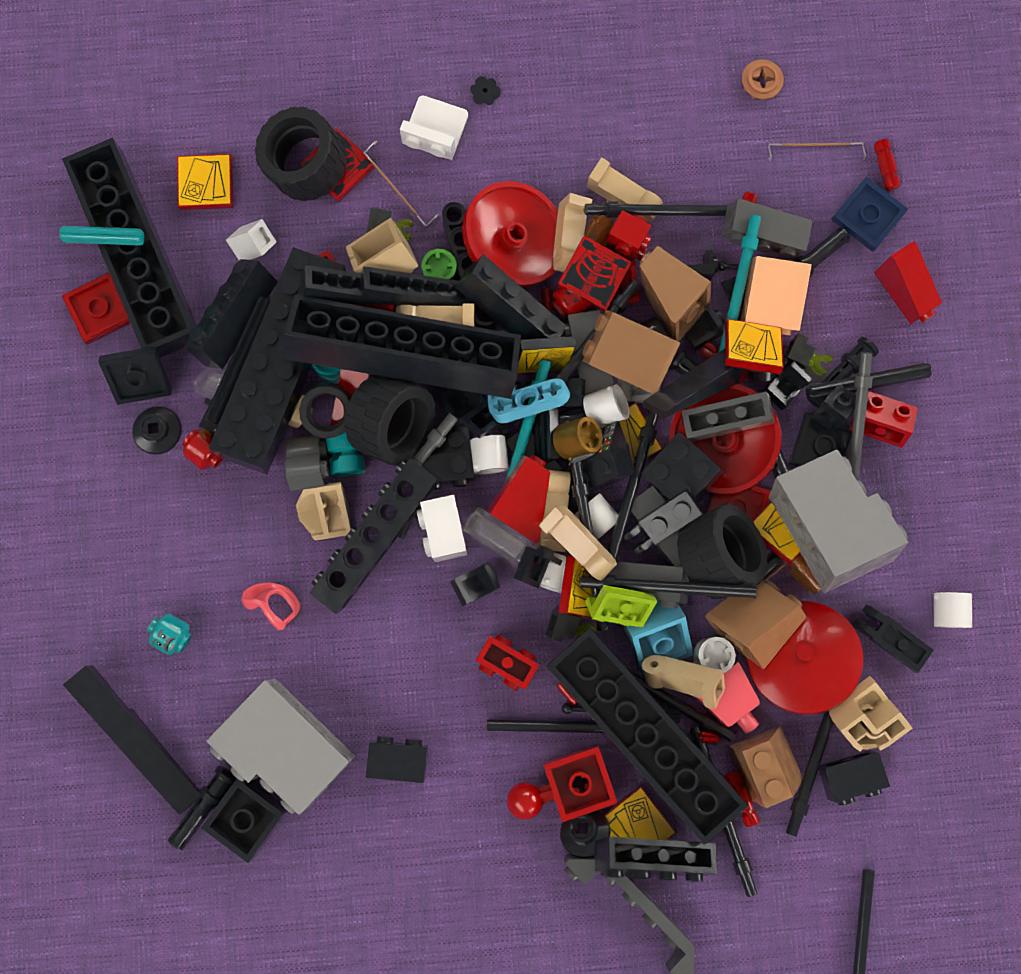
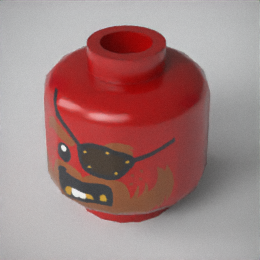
(197, 451)

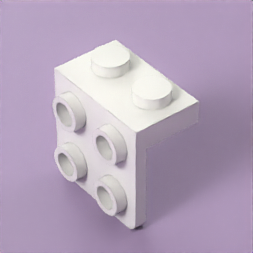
(434, 127)

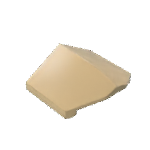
(324, 511)

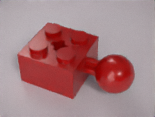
(526, 799)

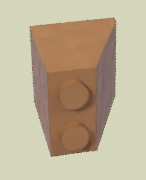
(674, 291)
(630, 351)
(758, 624)
(767, 766)

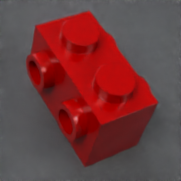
(629, 236)
(888, 419)
(501, 659)

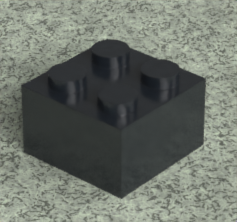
(682, 467)
(245, 819)

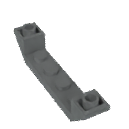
(683, 960)

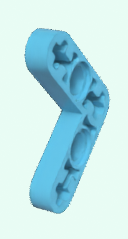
(539, 405)

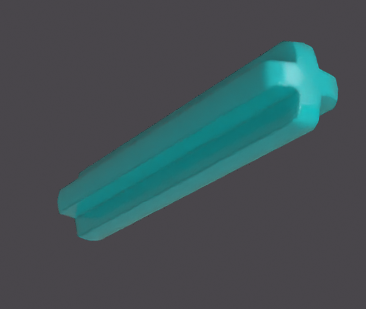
(101, 235)

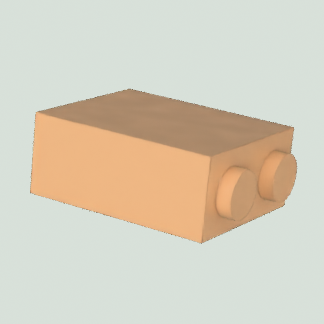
(776, 293)

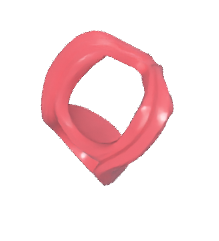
(258, 596)

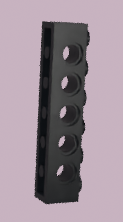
(325, 585)

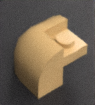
(869, 718)

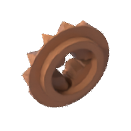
(770, 73)

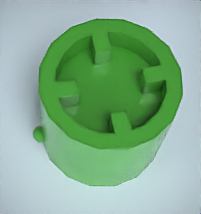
(439, 264)

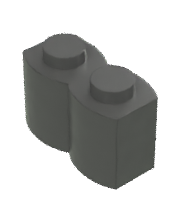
(306, 462)

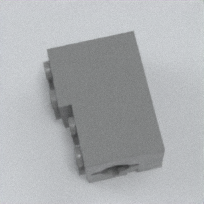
(835, 522)
(282, 745)

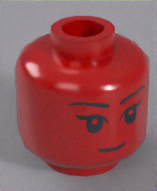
(568, 303)

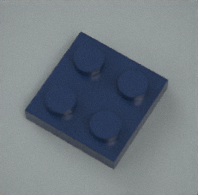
(869, 214)

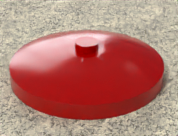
(512, 229)
(743, 454)
(814, 666)

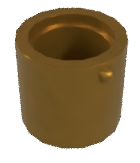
(577, 438)

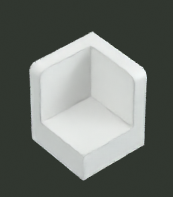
(251, 240)

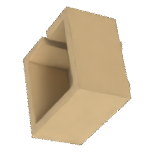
(382, 249)

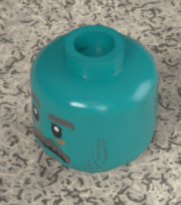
(169, 634)

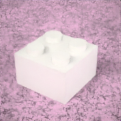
(443, 529)

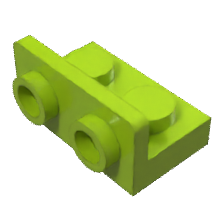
(621, 606)

